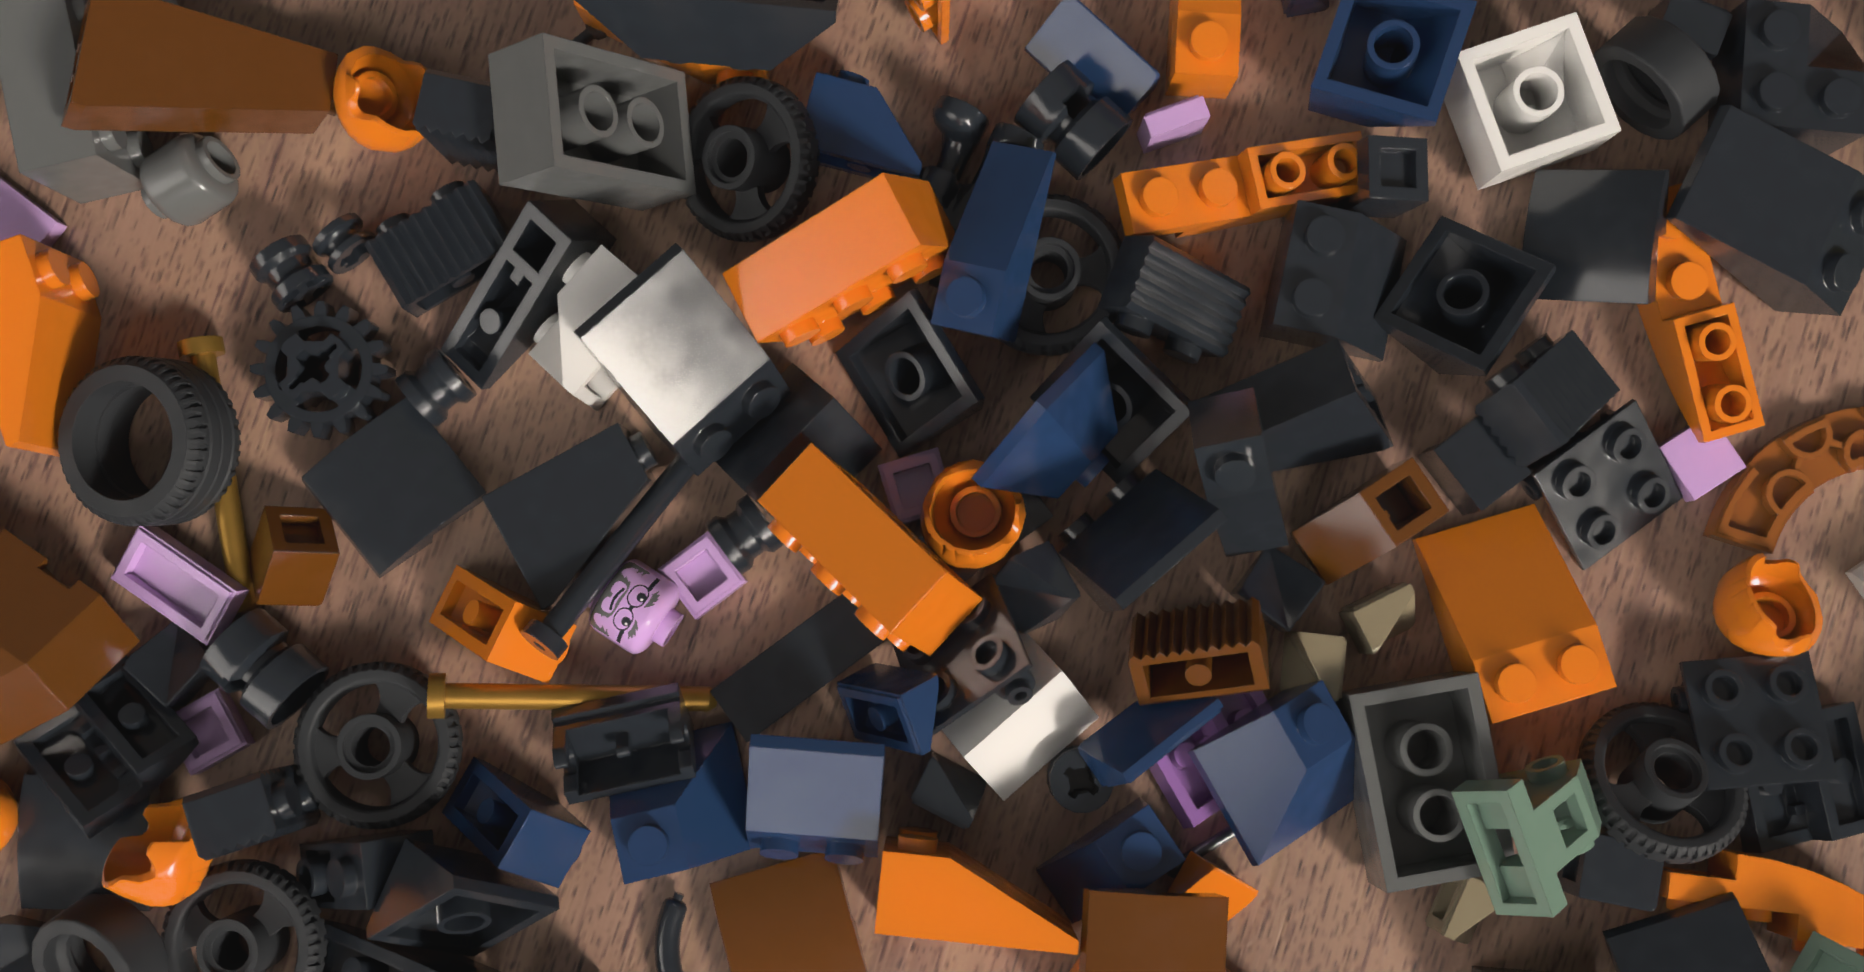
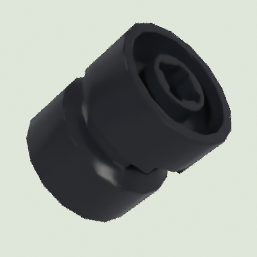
(1072, 119)
(260, 664)

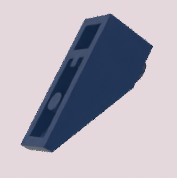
(995, 244)

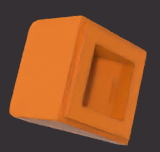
(1203, 876)

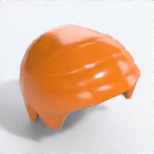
(378, 98)
(969, 522)
(1767, 607)
(158, 865)

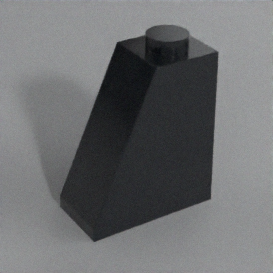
(1316, 409)
(571, 507)

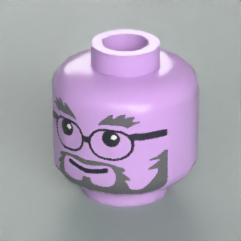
(636, 608)

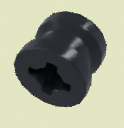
(291, 273)
(435, 386)
(743, 534)
(1071, 773)

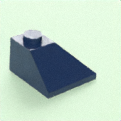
(1058, 435)
(1280, 769)
(685, 820)

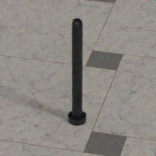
(548, 634)

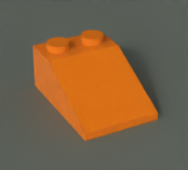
(45, 339)
(1513, 613)
(949, 896)

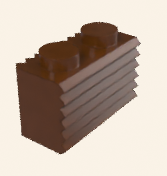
(1199, 652)

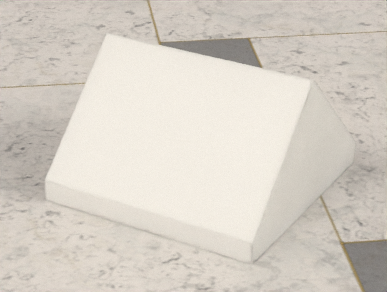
(1016, 741)

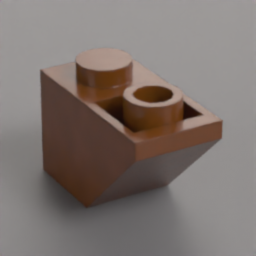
(1370, 521)

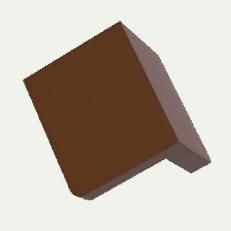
(293, 556)

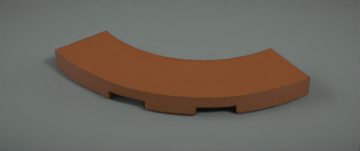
(1783, 476)

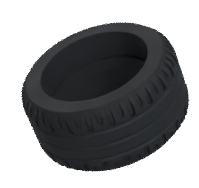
(96, 441)

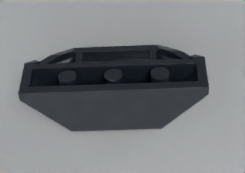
(715, 31)

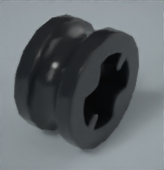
(343, 243)

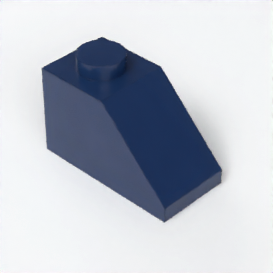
(858, 128)
(515, 824)
(1119, 853)

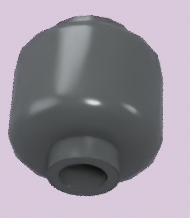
(189, 178)

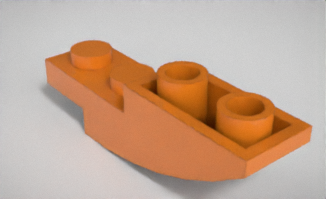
(1238, 189)
(1699, 340)
(1776, 893)

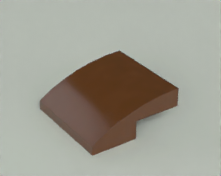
(788, 919)
(1152, 931)

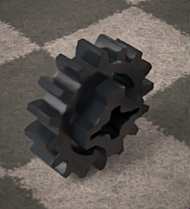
(302, 357)

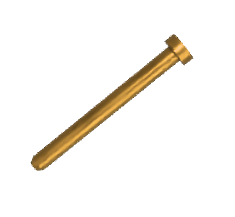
(203, 353)
(537, 696)

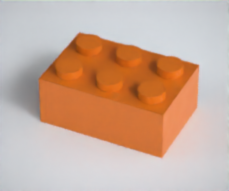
(843, 261)
(866, 553)

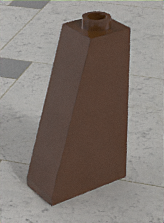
(192, 72)

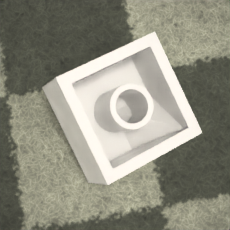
(1529, 101)
(588, 287)

